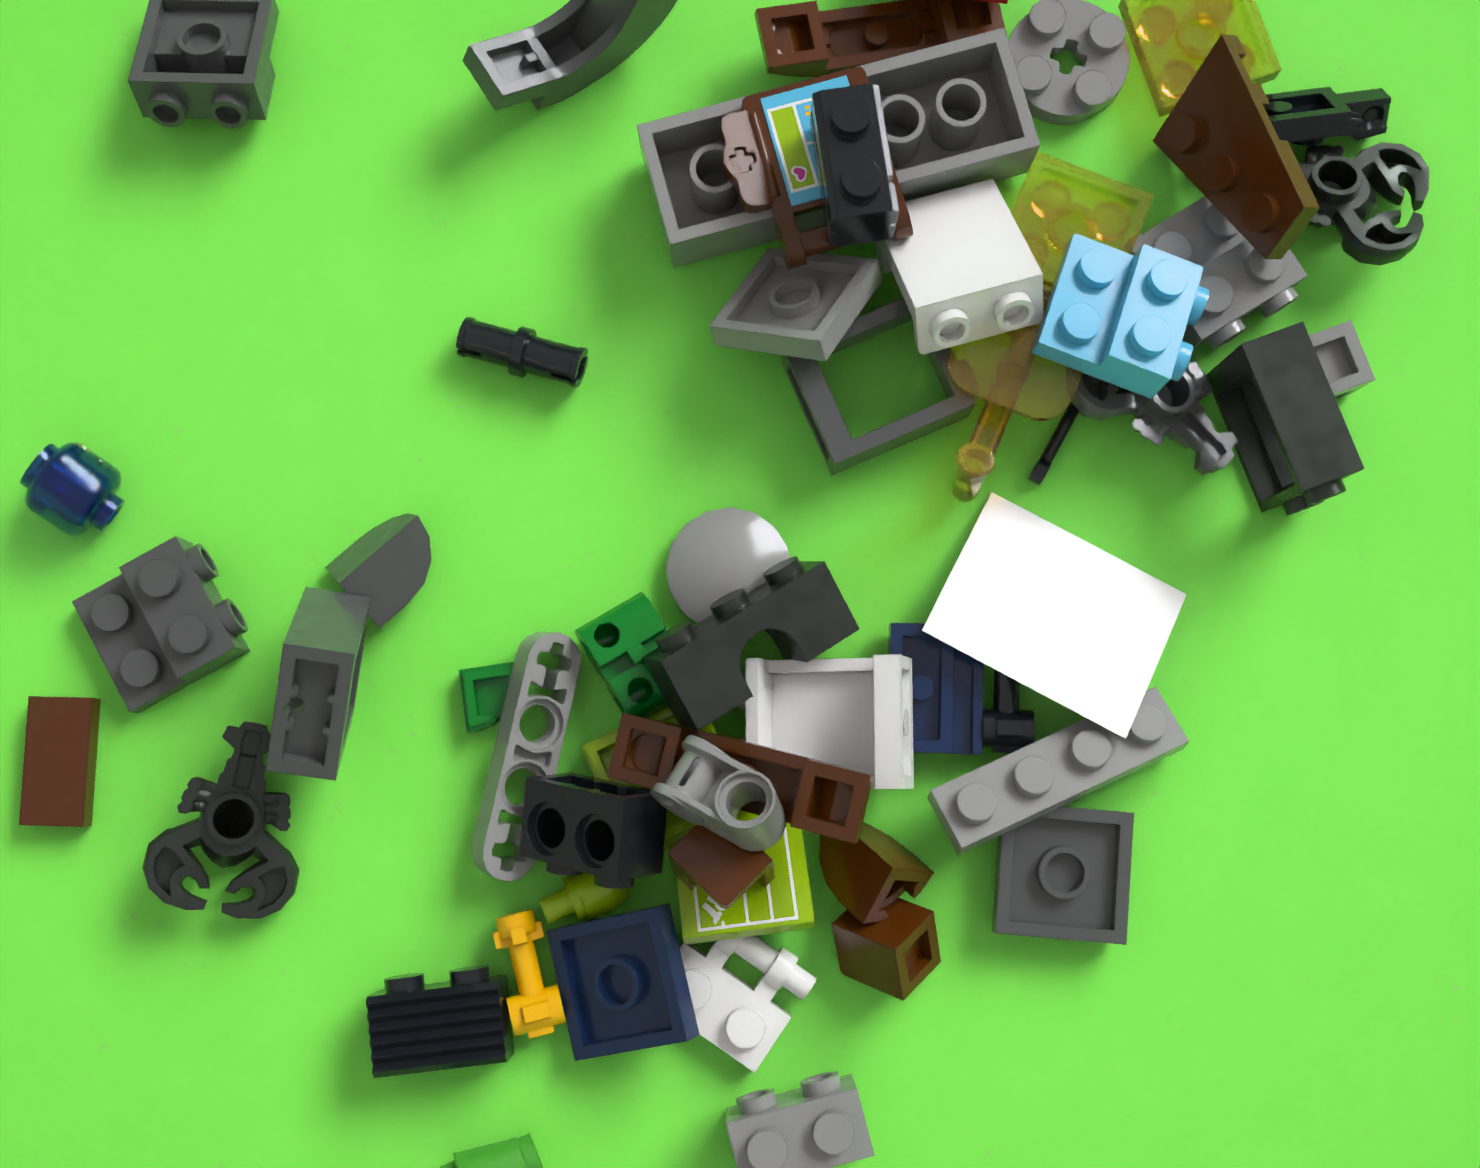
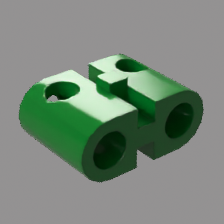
(616, 649)

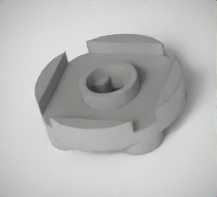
(1093, 37)

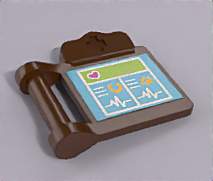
(774, 162)

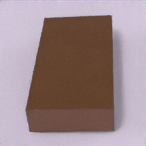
(60, 761)

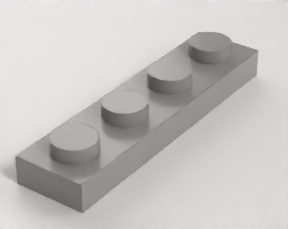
(1052, 774)

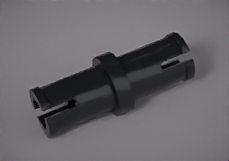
(522, 352)

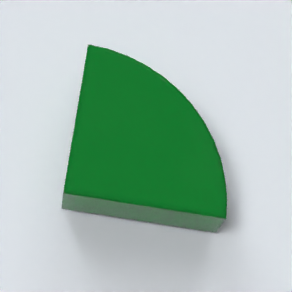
(484, 694)

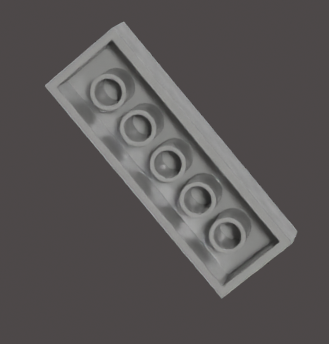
(949, 122)

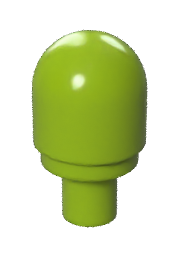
(583, 898)

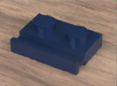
(944, 692)

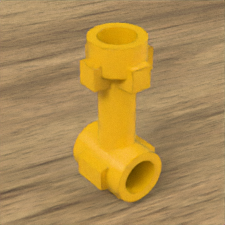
(536, 1006)

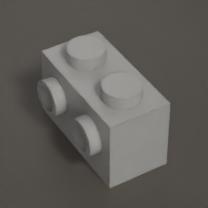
(800, 1127)

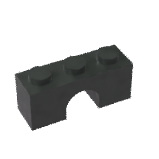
(701, 663)

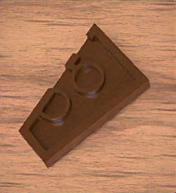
(1234, 154)

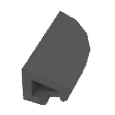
(386, 565)

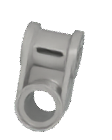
(711, 790)

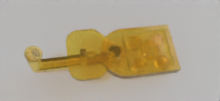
(1000, 368)

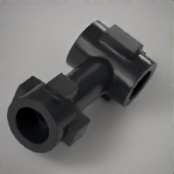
(1006, 726)

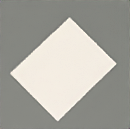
(1056, 614)

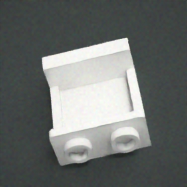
(964, 268)
(837, 713)

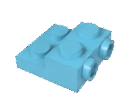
(1122, 314)

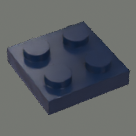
(623, 983)

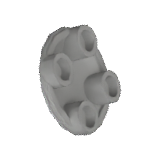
(719, 555)

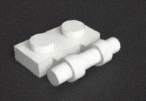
(732, 1012)

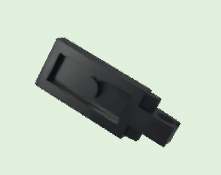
(1320, 113)

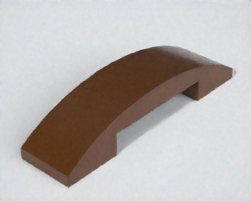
(814, 43)
(811, 791)

